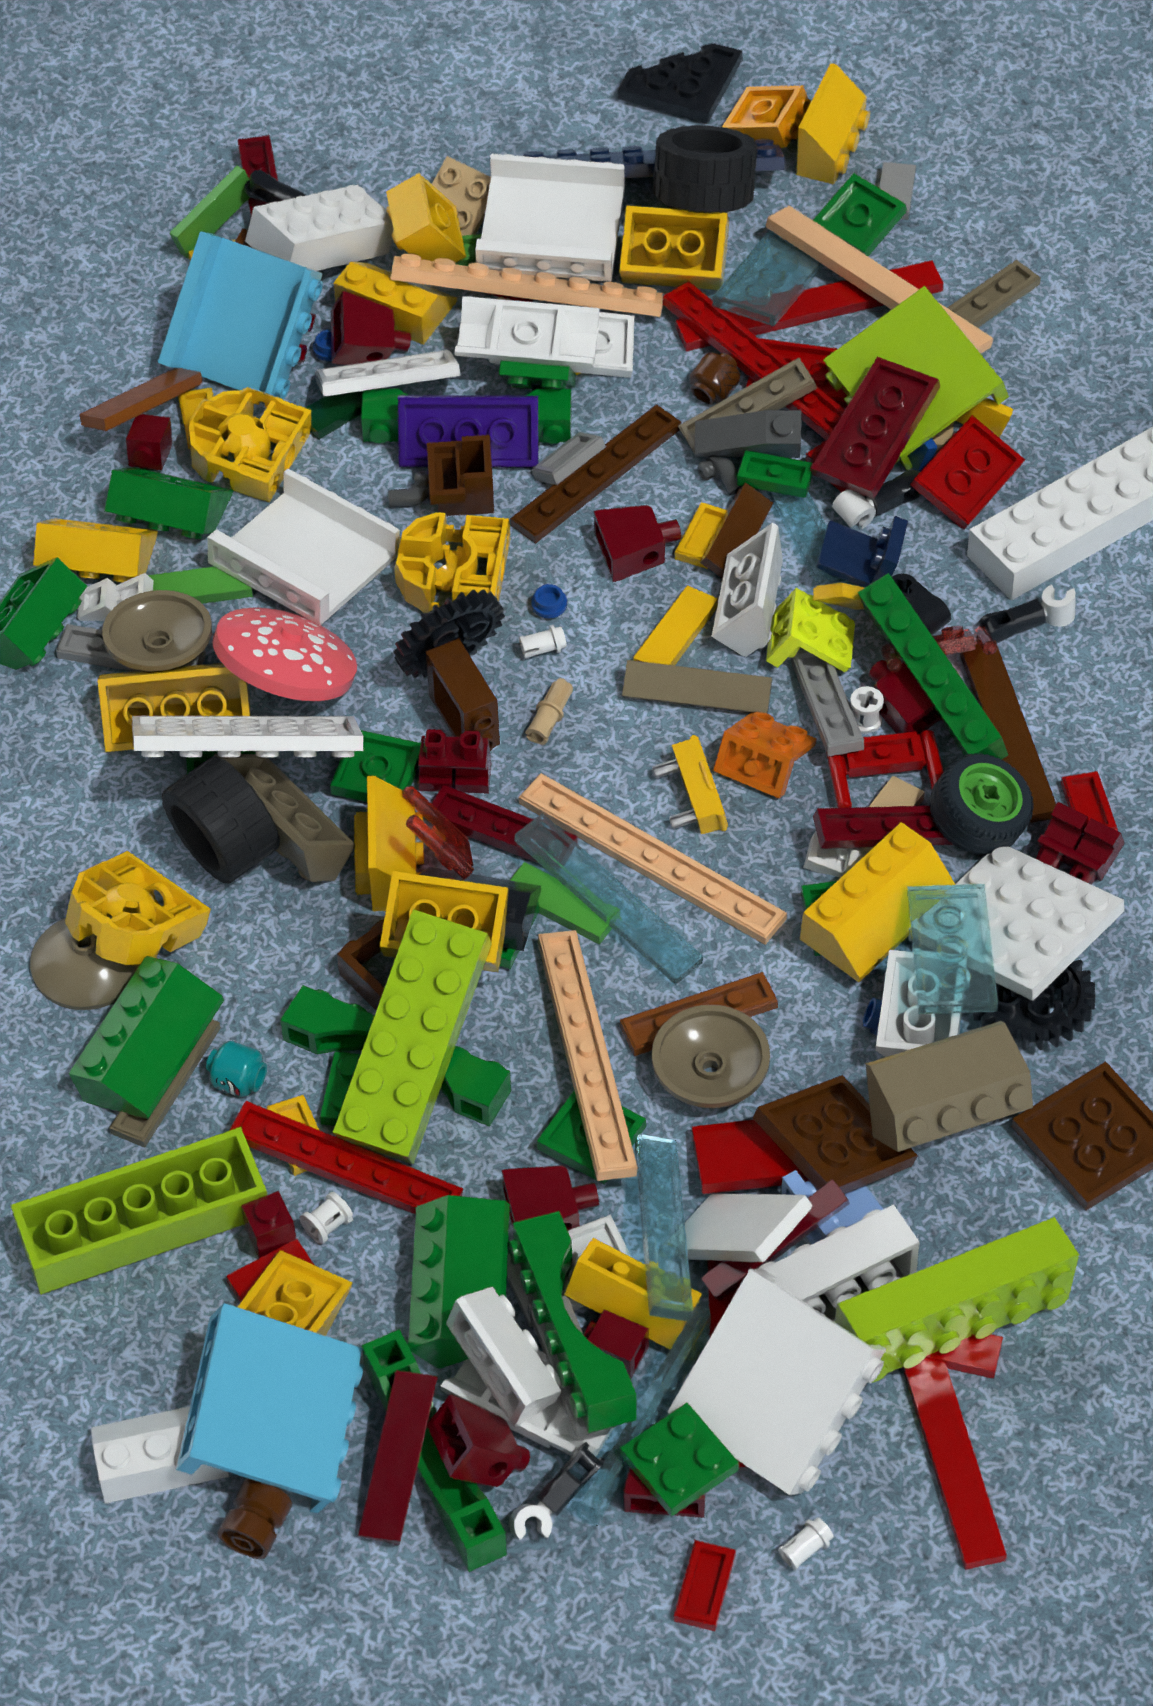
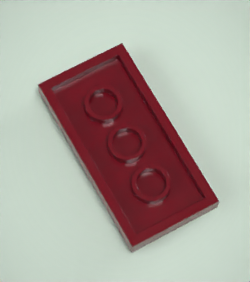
(875, 427)

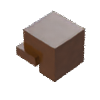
(461, 476)

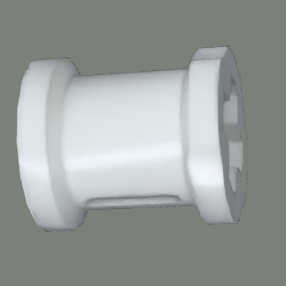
(861, 707)
(326, 1218)

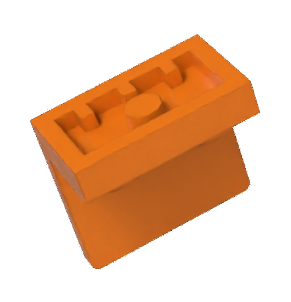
(762, 752)

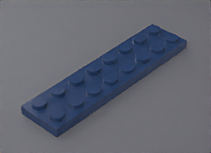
(641, 162)

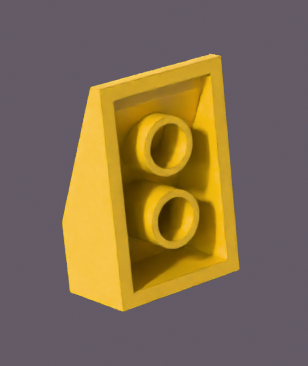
(298, 1294)

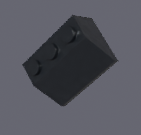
(520, 904)

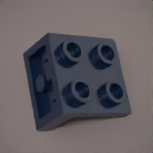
(860, 556)

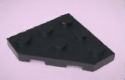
(683, 83)

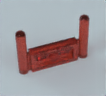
(951, 641)
(444, 838)

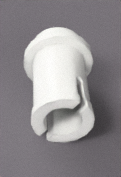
(543, 642)
(806, 1543)

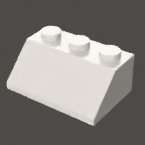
(749, 592)
(899, 1020)
(503, 1354)
(143, 1456)

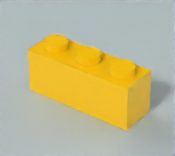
(618, 1284)

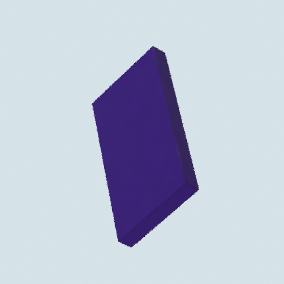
(444, 418)

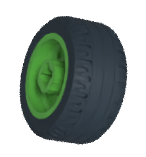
(981, 804)

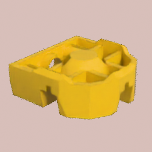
(249, 439)
(424, 545)
(139, 923)

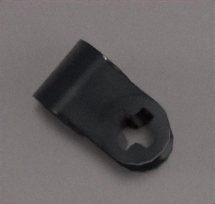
(928, 607)

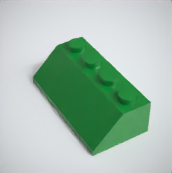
(145, 1038)
(455, 1253)

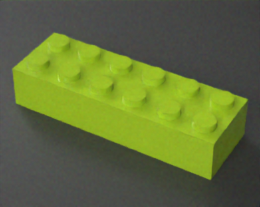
(412, 1036)
(138, 1210)
(964, 1296)

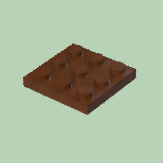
(1091, 1135)
(831, 1136)

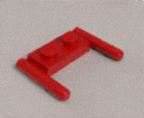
(882, 756)

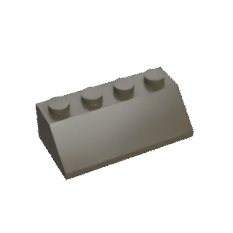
(304, 831)
(947, 1087)

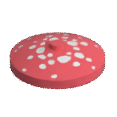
(284, 654)

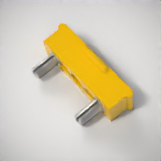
(699, 784)

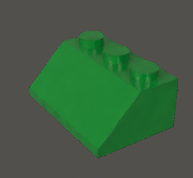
(166, 501)
(35, 611)

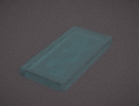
(767, 280)
(951, 949)

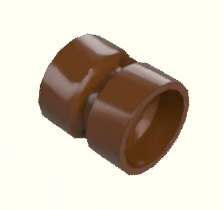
(256, 1514)

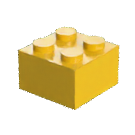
(424, 221)

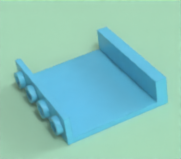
(241, 316)
(272, 1404)

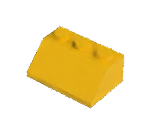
(831, 127)
(415, 305)
(95, 547)
(389, 840)
(457, 901)

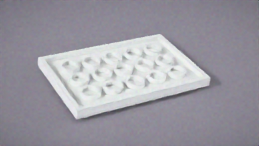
(246, 733)

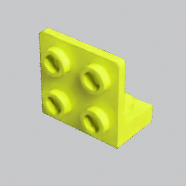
(813, 627)

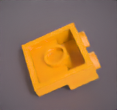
(770, 113)

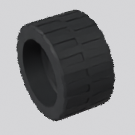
(705, 169)
(220, 819)

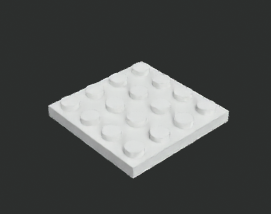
(1037, 918)

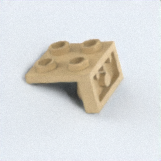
(466, 190)

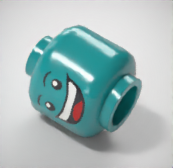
(236, 1069)

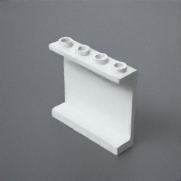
(552, 216)
(307, 549)
(778, 1382)

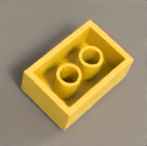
(674, 247)

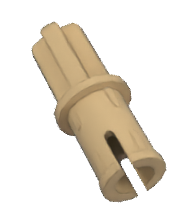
(549, 711)

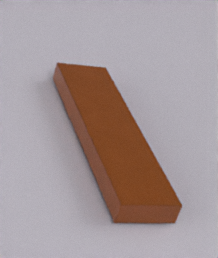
(140, 399)
(749, 995)

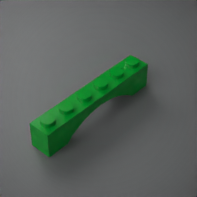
(380, 415)
(931, 669)
(329, 1025)
(597, 1381)
(458, 1502)

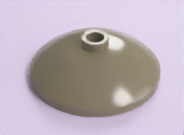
(157, 630)
(76, 975)
(710, 1039)

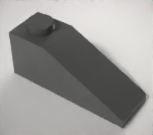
(760, 431)

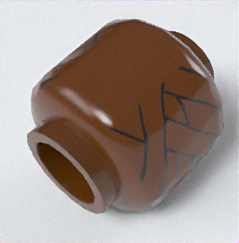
(714, 378)

